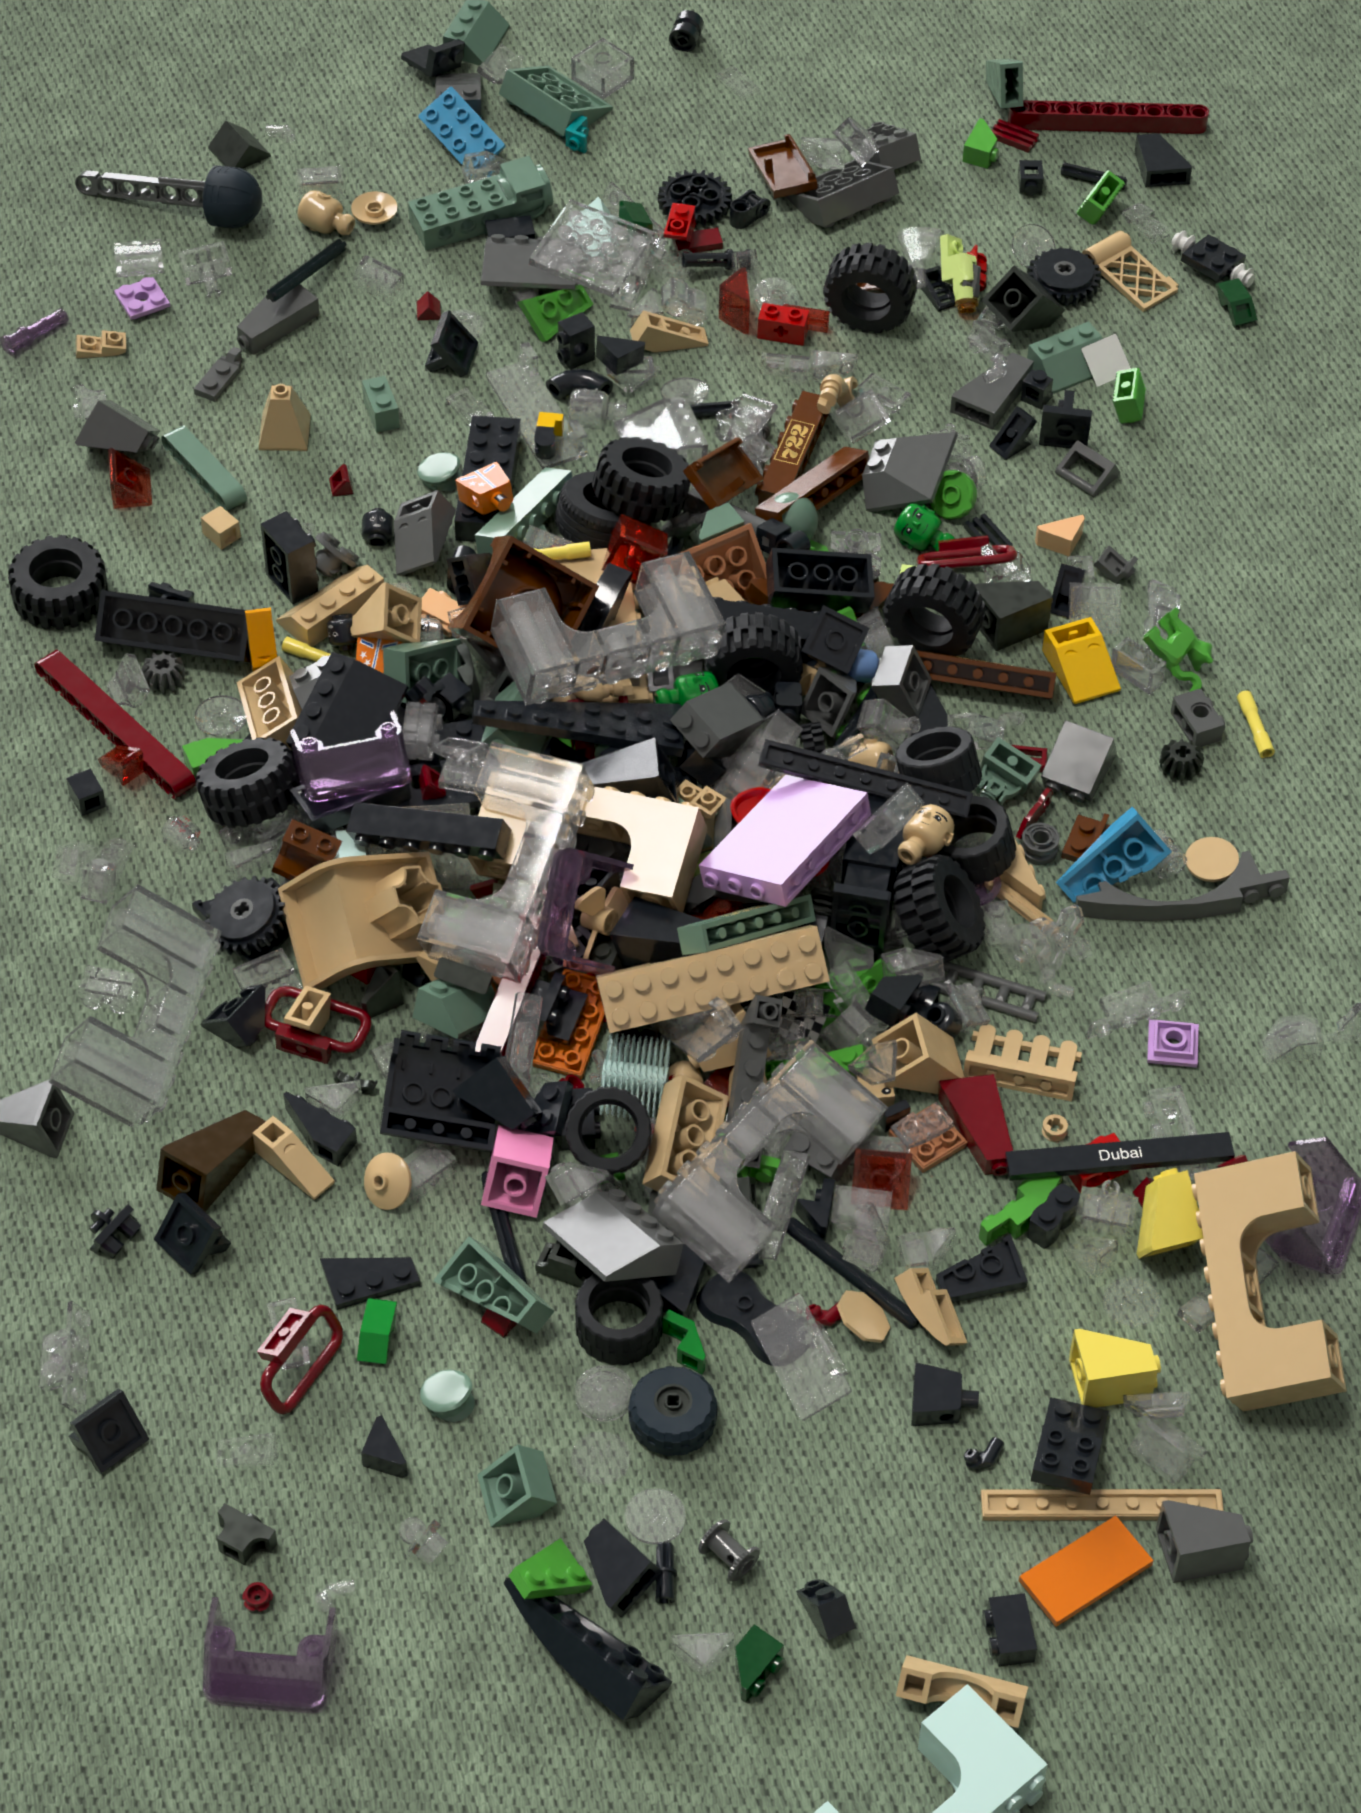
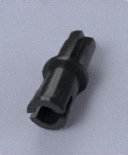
(665, 1580)

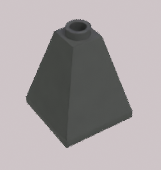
(37, 1118)

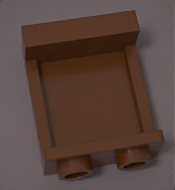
(303, 849)

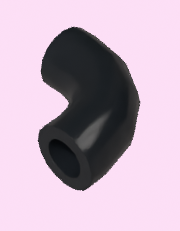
(569, 380)

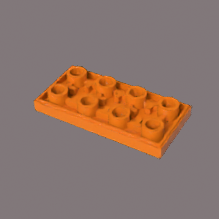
(575, 1057)
(1085, 1570)

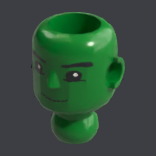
(919, 528)
(686, 688)

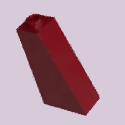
(979, 1118)

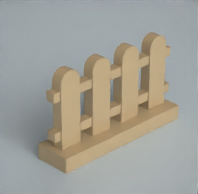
(1022, 1075)

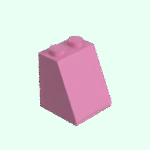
(517, 1171)

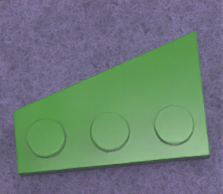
(548, 309)
(550, 1573)

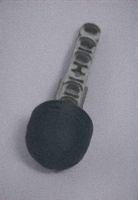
(227, 196)

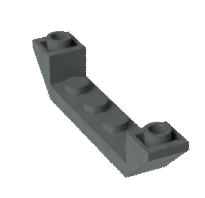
(751, 1054)

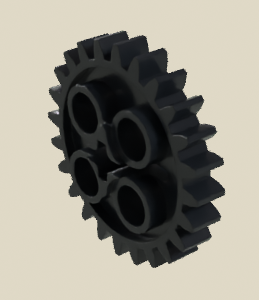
(703, 191)

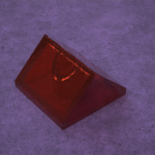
(735, 301)
(128, 481)
(884, 1172)

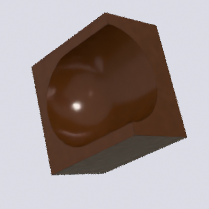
(517, 570)

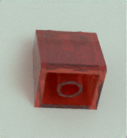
(634, 544)

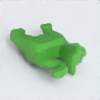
(1180, 641)

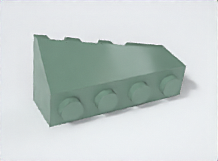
(488, 1281)

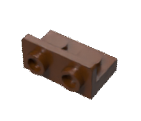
(1083, 835)

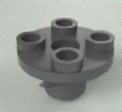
(332, 556)

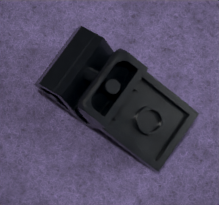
(1069, 1446)

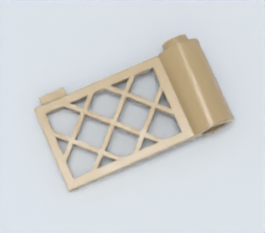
(1112, 252)

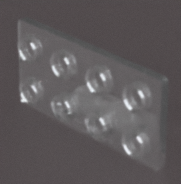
(802, 1356)

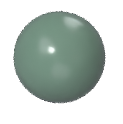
(801, 515)

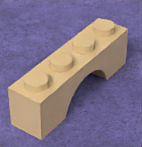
(933, 1682)

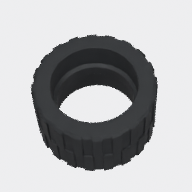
(941, 757)
(991, 857)
(613, 1096)
(619, 1345)

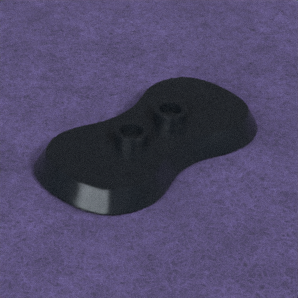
(735, 1307)

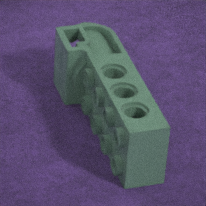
(462, 211)

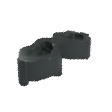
(367, 1086)

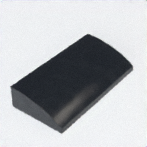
(337, 812)

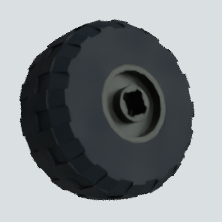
(672, 1411)

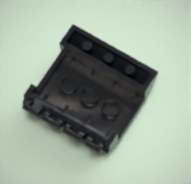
(421, 1095)

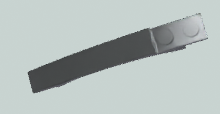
(1243, 885)

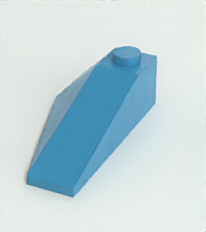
(1116, 855)

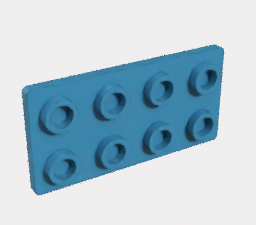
(459, 126)

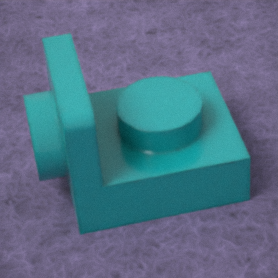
(577, 134)

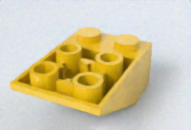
(1080, 660)

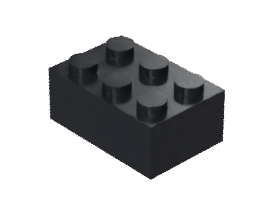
(290, 557)

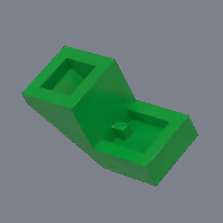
(376, 1330)
(690, 1350)

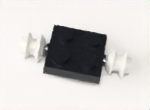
(1213, 258)

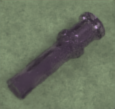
(26, 335)

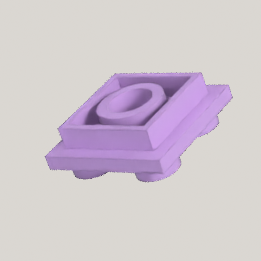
(147, 289)
(1166, 1053)

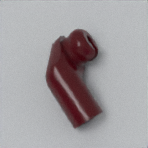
(825, 1317)

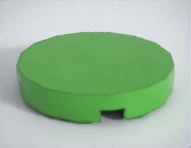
(954, 495)

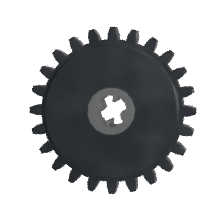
(1066, 275)
(247, 915)

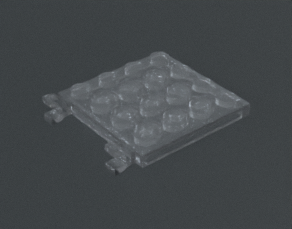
(595, 249)

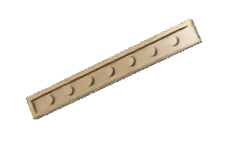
(1099, 1505)

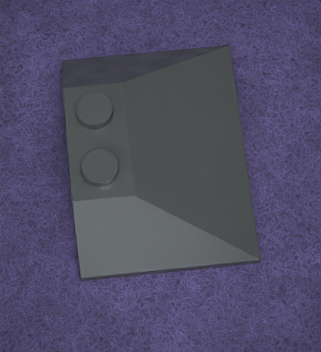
(906, 470)

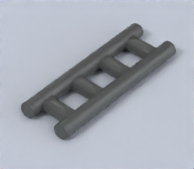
(1005, 986)

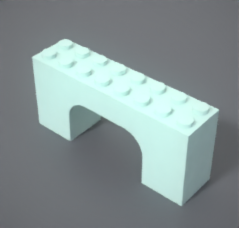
(979, 1757)

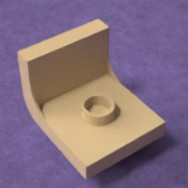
(357, 914)

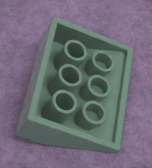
(551, 97)

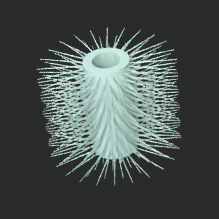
(633, 1075)

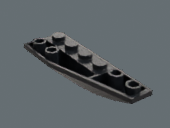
(593, 1656)

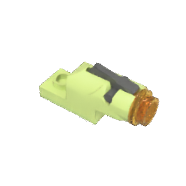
(961, 272)

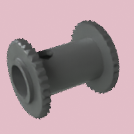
(729, 1550)

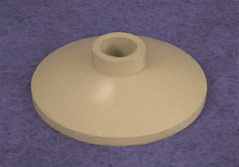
(374, 208)
(395, 1177)

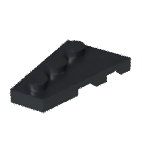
(988, 1273)
(358, 1279)

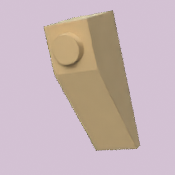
(667, 334)

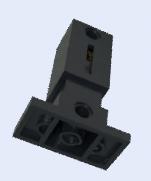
(866, 890)

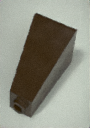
(207, 1159)

